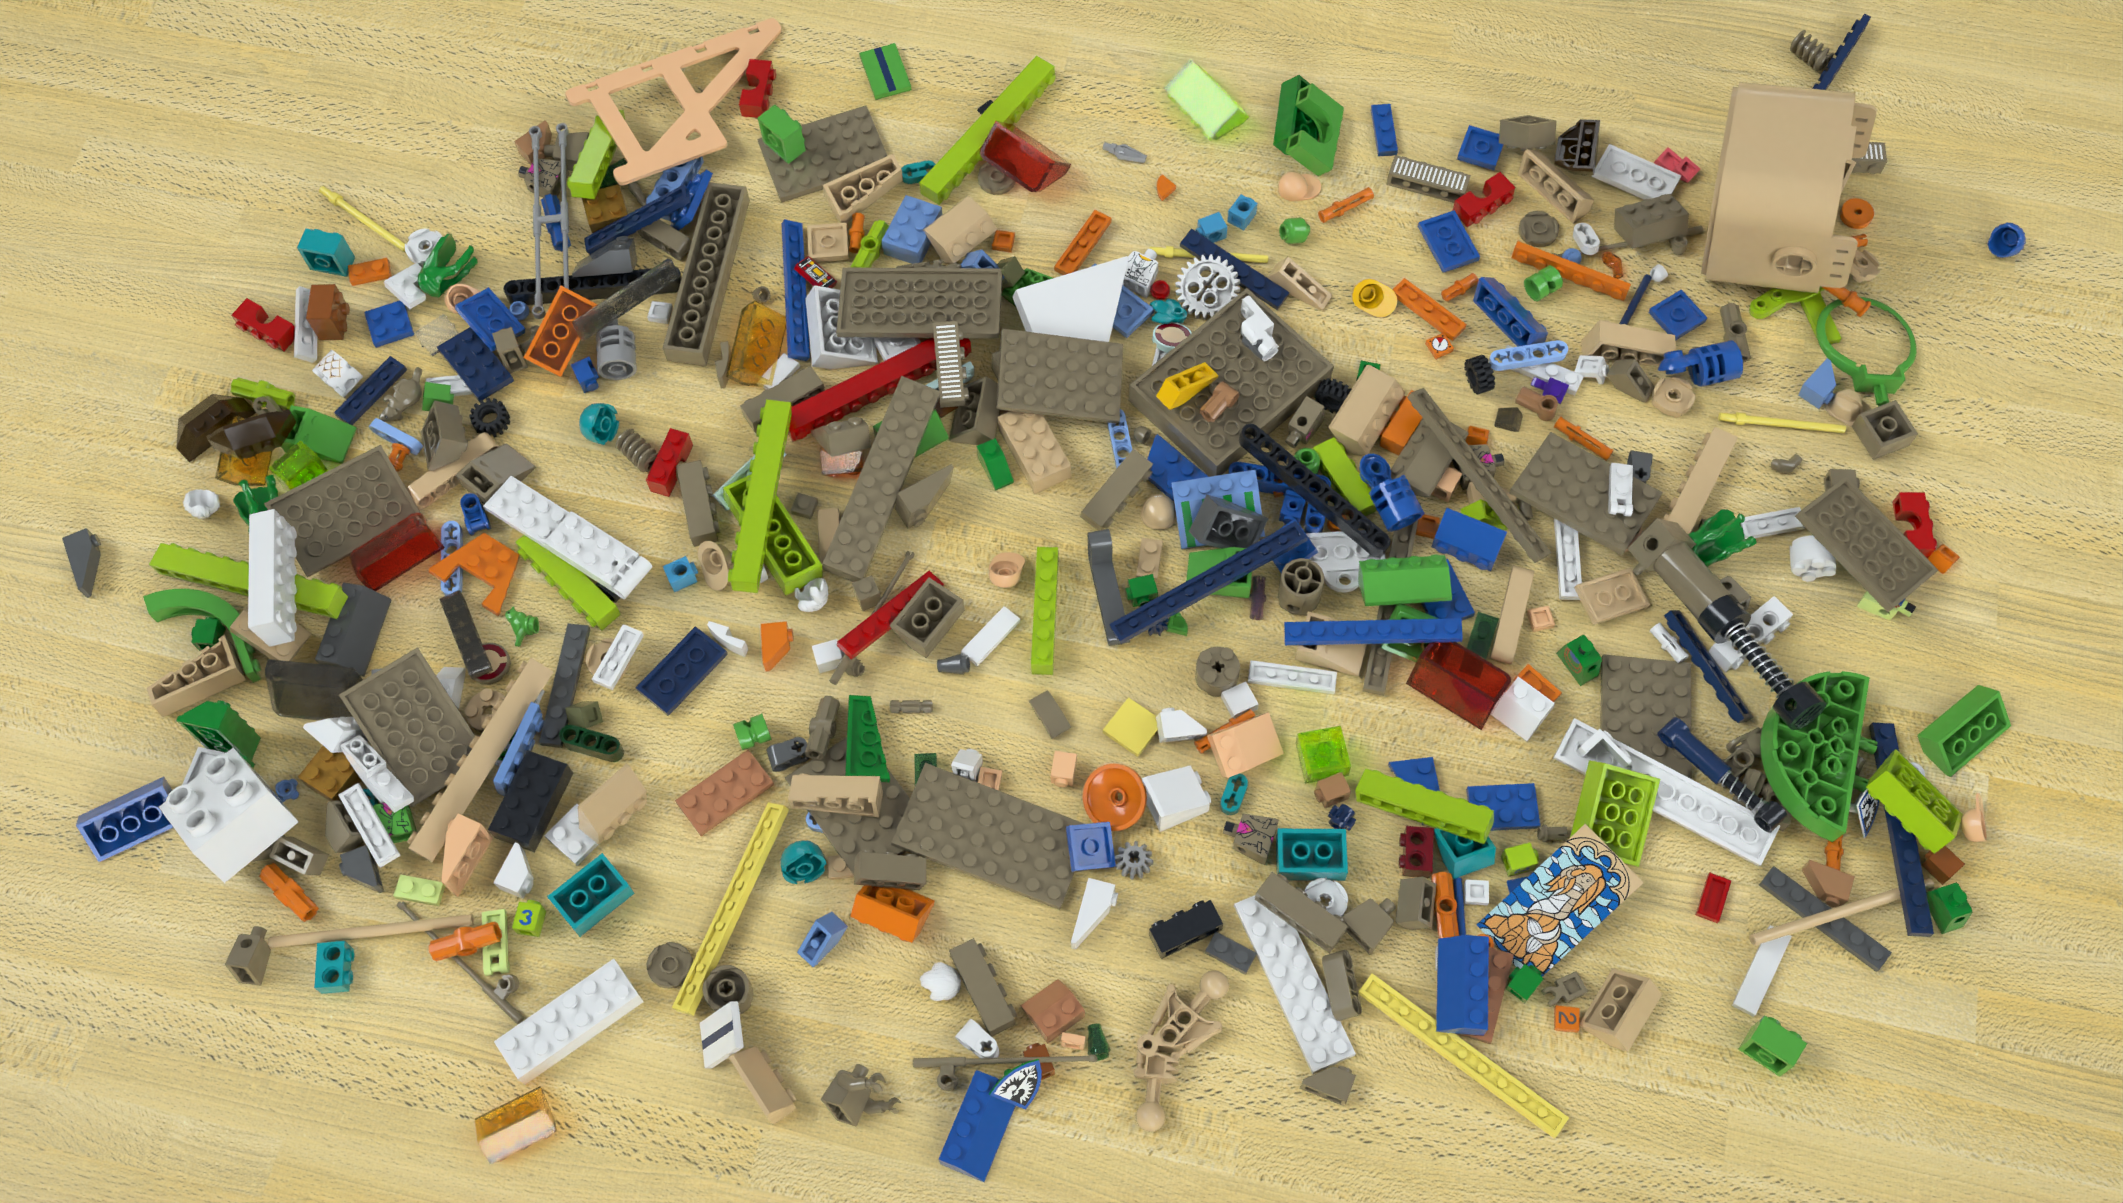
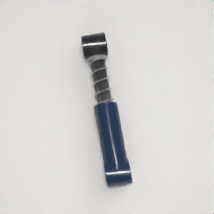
(1678, 736)

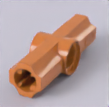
(288, 892)
(1446, 921)
(465, 941)

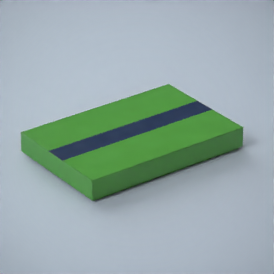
(885, 71)

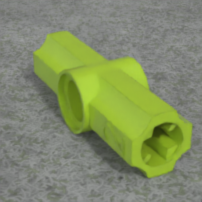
(873, 240)
(252, 390)

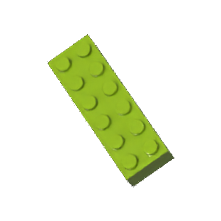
(787, 551)

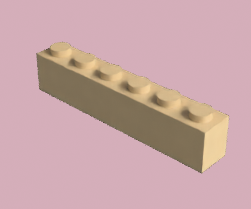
(1701, 478)

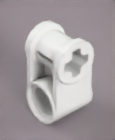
(975, 1039)

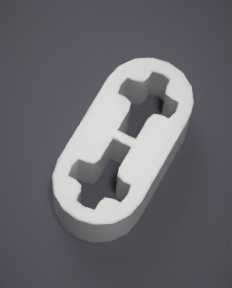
(1590, 237)

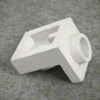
(1592, 367)

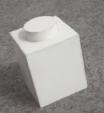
(827, 655)

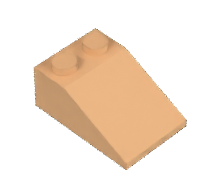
(1245, 745)
(463, 850)

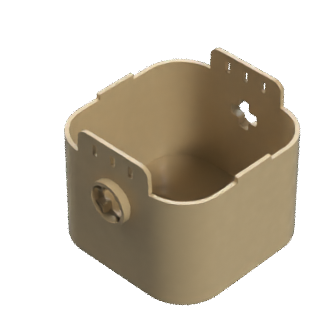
(1784, 187)

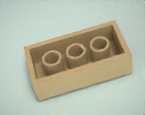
(1034, 449)

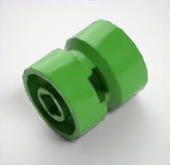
(1543, 283)
(752, 731)

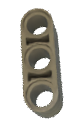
(666, 239)
(1341, 985)

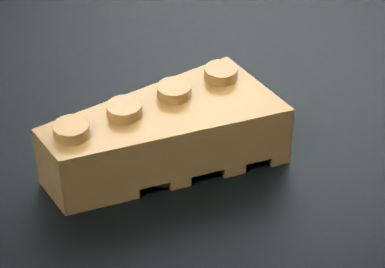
(862, 187)
(1627, 342)
(197, 679)
(837, 794)

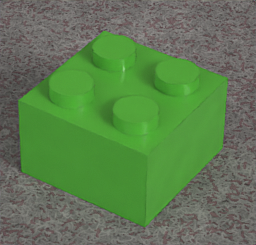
(782, 133)
(1773, 1045)

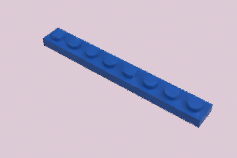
(795, 291)
(1373, 631)

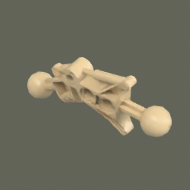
(1161, 1068)

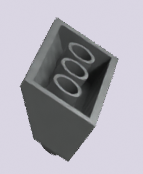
(353, 635)

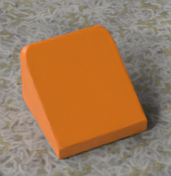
(1477, 436)
(1943, 558)

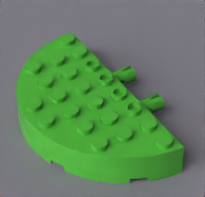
(1817, 763)

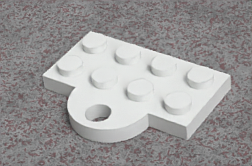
(1339, 558)

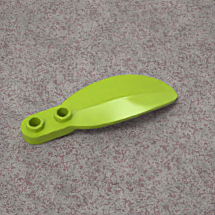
(1772, 304)

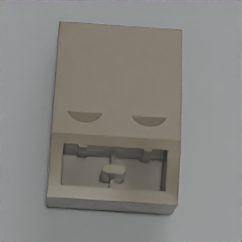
(490, 471)

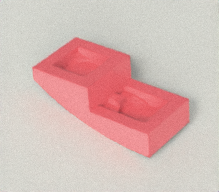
(1672, 162)

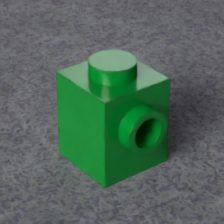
(1141, 590)
(207, 632)
(1524, 982)

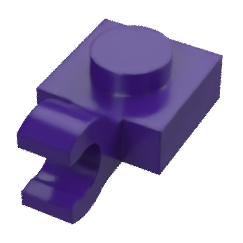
(1553, 387)

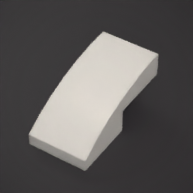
(724, 637)

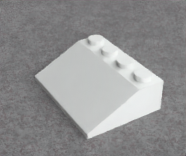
(826, 348)

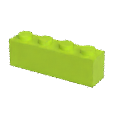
(1344, 475)

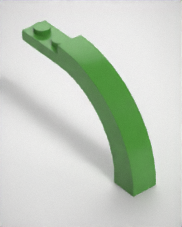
(182, 602)

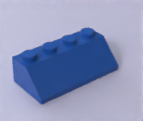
(1508, 313)
(126, 820)
(1462, 985)
(977, 1129)

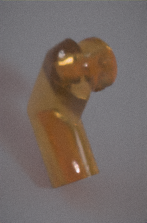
(1614, 263)

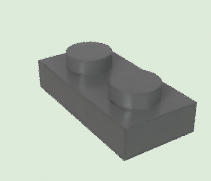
(1230, 953)

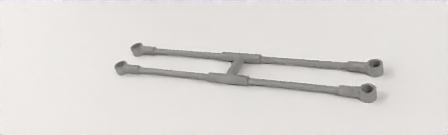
(538, 219)

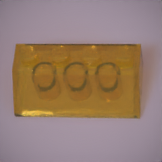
(756, 345)

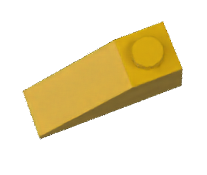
(1186, 384)

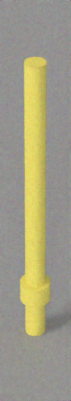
(337, 200)
(1170, 251)
(1741, 418)

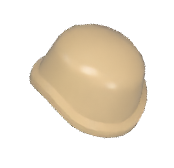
(1158, 512)

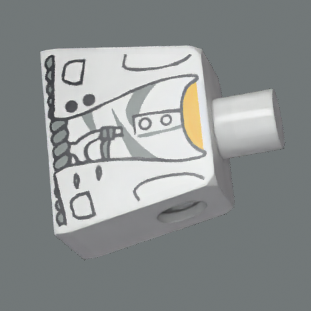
(1141, 272)

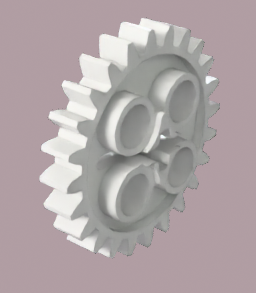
(1193, 277)

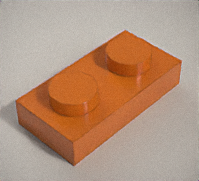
(369, 271)
(1538, 682)

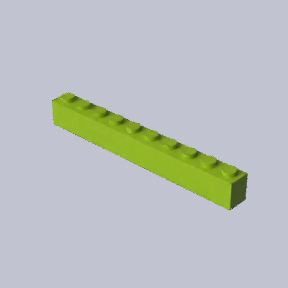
(1006, 108)
(761, 496)
(234, 577)

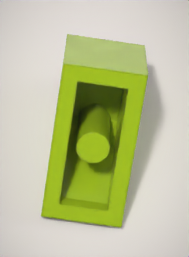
(1483, 512)

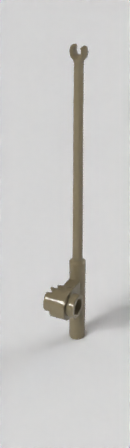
(1678, 243)
(854, 666)
(506, 985)
(948, 1064)

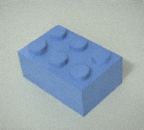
(905, 235)

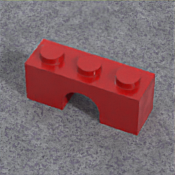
(756, 101)
(1473, 209)
(251, 318)
(663, 471)
(1915, 510)

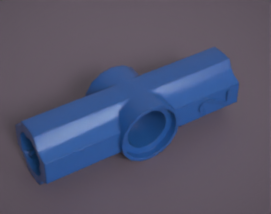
(552, 207)

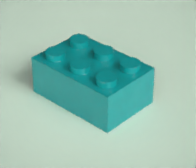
(1312, 854)
(590, 894)

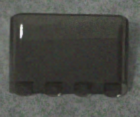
(309, 689)

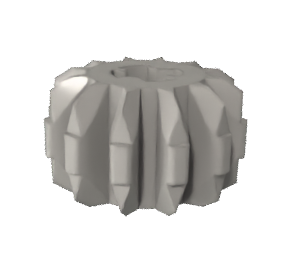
(1143, 856)

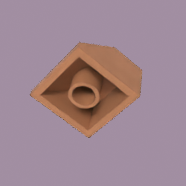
(1053, 1010)

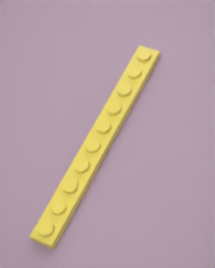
(730, 908)
(1464, 1056)

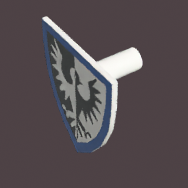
(1867, 809)

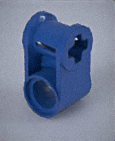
(474, 517)

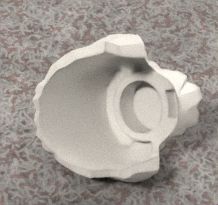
(201, 503)
(813, 596)
(942, 982)

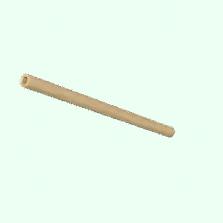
(1830, 915)
(371, 931)

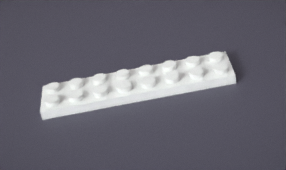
(1295, 986)

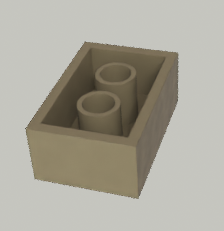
(1651, 221)

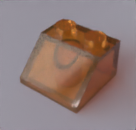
(847, 463)

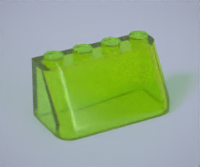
(1205, 101)

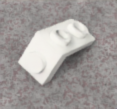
(1606, 741)

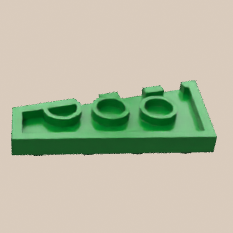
(863, 743)

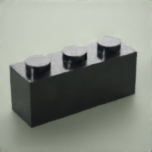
(1185, 928)

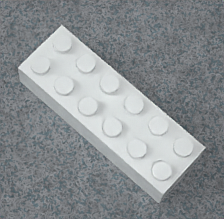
(272, 578)
(568, 1022)

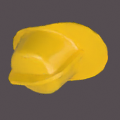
(1374, 298)

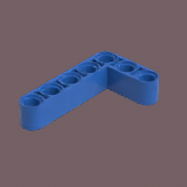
(1268, 485)

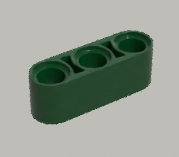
(598, 750)

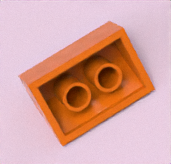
(892, 910)

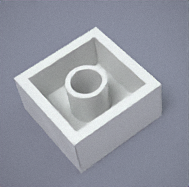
(1239, 700)

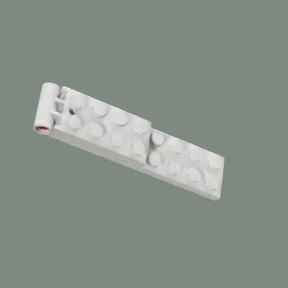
(569, 537)

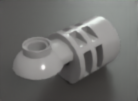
(616, 352)

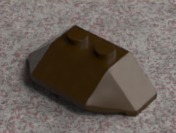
(1579, 148)
(205, 419)
(253, 434)

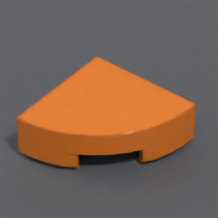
(1164, 187)

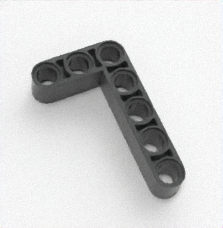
(1105, 580)

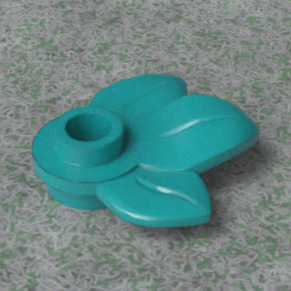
(1168, 311)

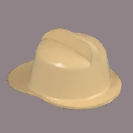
(1846, 406)
(715, 561)

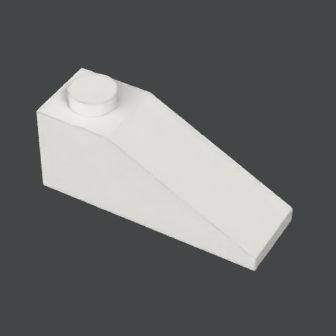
(1095, 906)

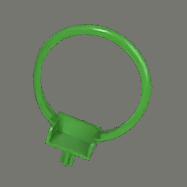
(1863, 382)

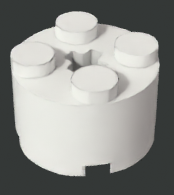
(1811, 559)

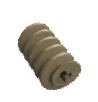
(1810, 52)
(636, 450)

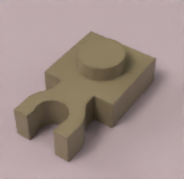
(1567, 987)

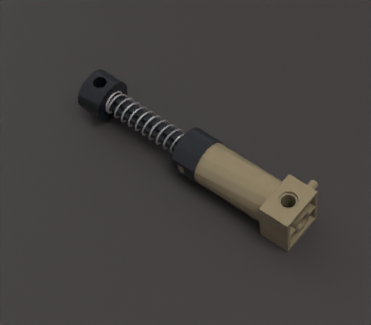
(1669, 552)

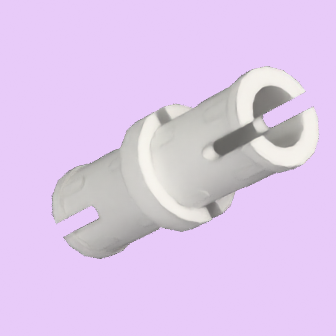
(1669, 643)

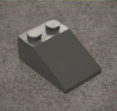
(613, 258)
(1226, 524)

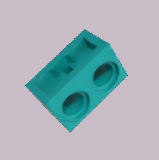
(327, 968)

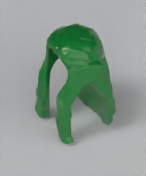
(434, 270)
(253, 500)
(1720, 537)

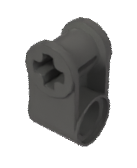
(1641, 464)
(786, 754)

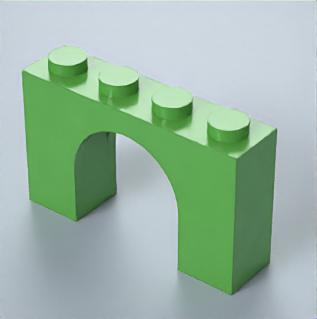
(1327, 115)

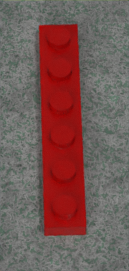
(879, 622)

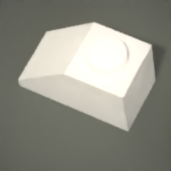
(452, 680)
(1178, 726)
(967, 764)
(515, 873)

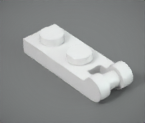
(1620, 489)

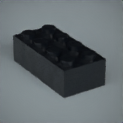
(530, 801)

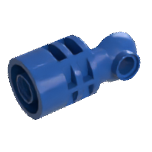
(1706, 363)
(1392, 498)

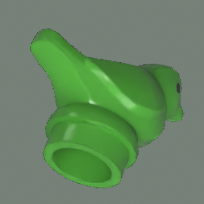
(522, 624)

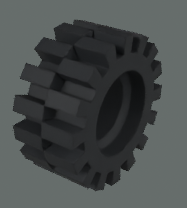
(1479, 374)
(1331, 394)
(487, 408)

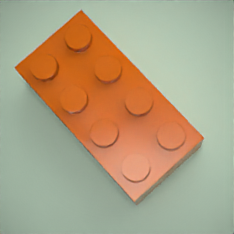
(556, 336)

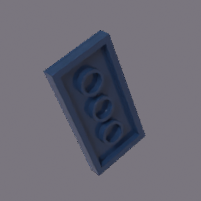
(475, 364)
(681, 671)

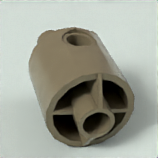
(1300, 586)

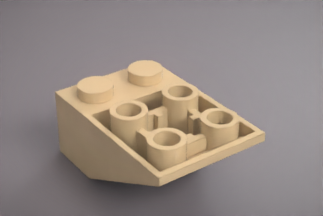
(1338, 657)

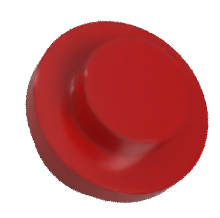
(1160, 290)

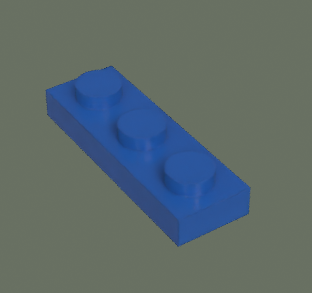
(1384, 130)

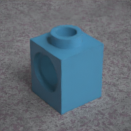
(1242, 212)
(1212, 227)
(680, 581)

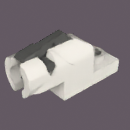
(1257, 330)

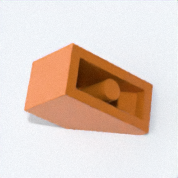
(775, 643)

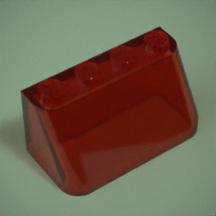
(1022, 157)
(395, 551)
(1459, 681)

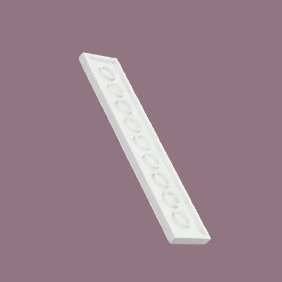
(1679, 798)

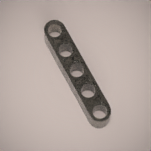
(466, 634)

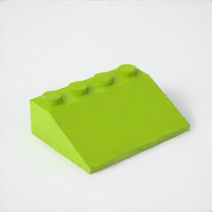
(1915, 802)
(1617, 808)

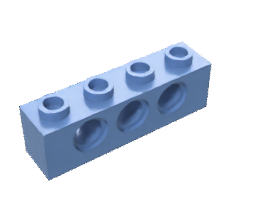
(674, 178)

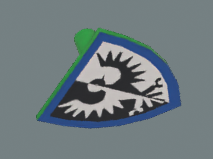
(1019, 1084)

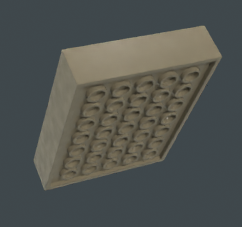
(1267, 389)

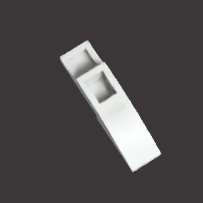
(375, 775)

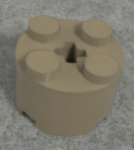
(1215, 660)
(720, 980)

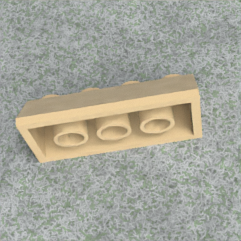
(1554, 186)
(1366, 411)

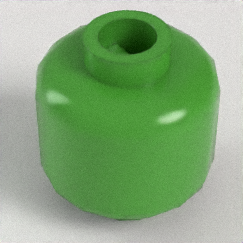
(1294, 230)
(1309, 458)

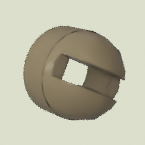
(763, 297)
(1142, 434)

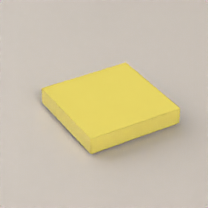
(1132, 727)

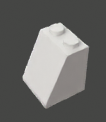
(1175, 797)

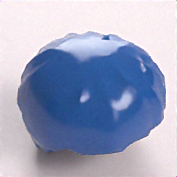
(2006, 240)

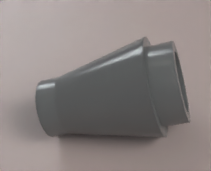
(955, 664)

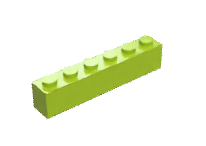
(592, 161)
(571, 582)
(1045, 611)
(1425, 805)

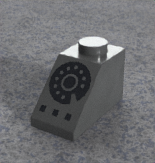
(361, 868)

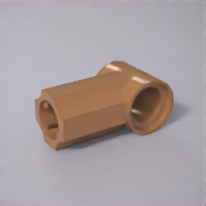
(1222, 397)
(1536, 402)

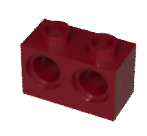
(1421, 852)

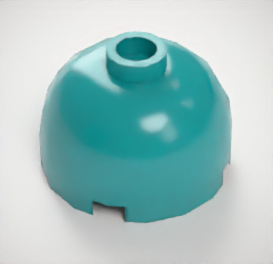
(599, 423)
(802, 862)

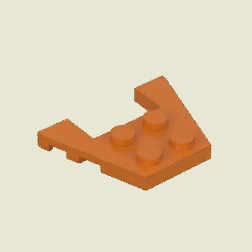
(488, 562)

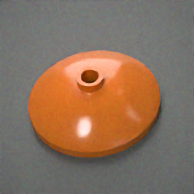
(1102, 792)

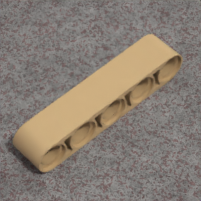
(443, 479)
(1512, 614)

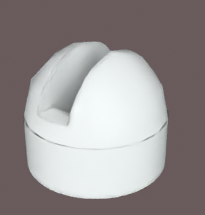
(1658, 273)

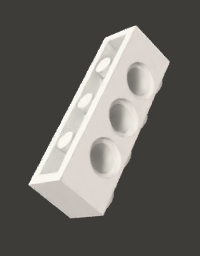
(1772, 612)

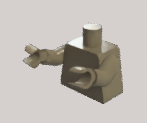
(850, 1095)

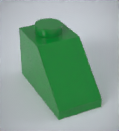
(994, 464)

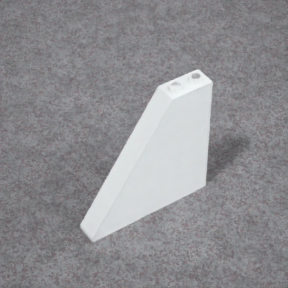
(1075, 303)

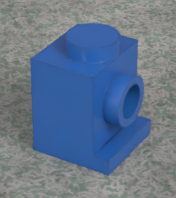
(586, 374)
(1292, 507)

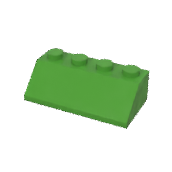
(1404, 580)
(1965, 729)

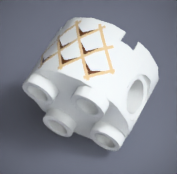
(337, 373)

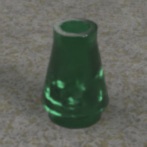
(1097, 1042)

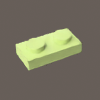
(419, 890)

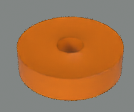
(1853, 220)

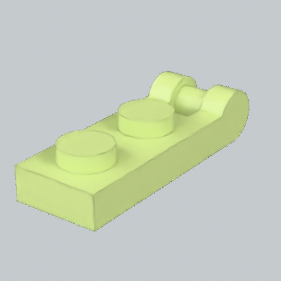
(497, 949)

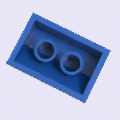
(1468, 539)

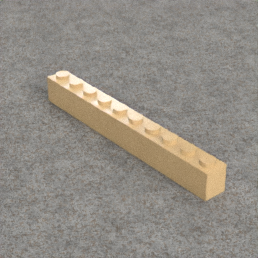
(480, 760)

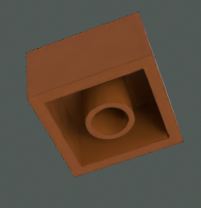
(327, 312)

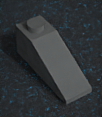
(84, 558)

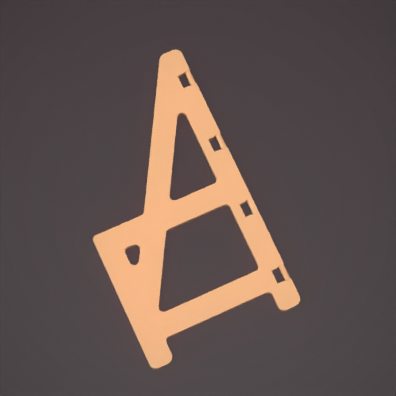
(673, 147)

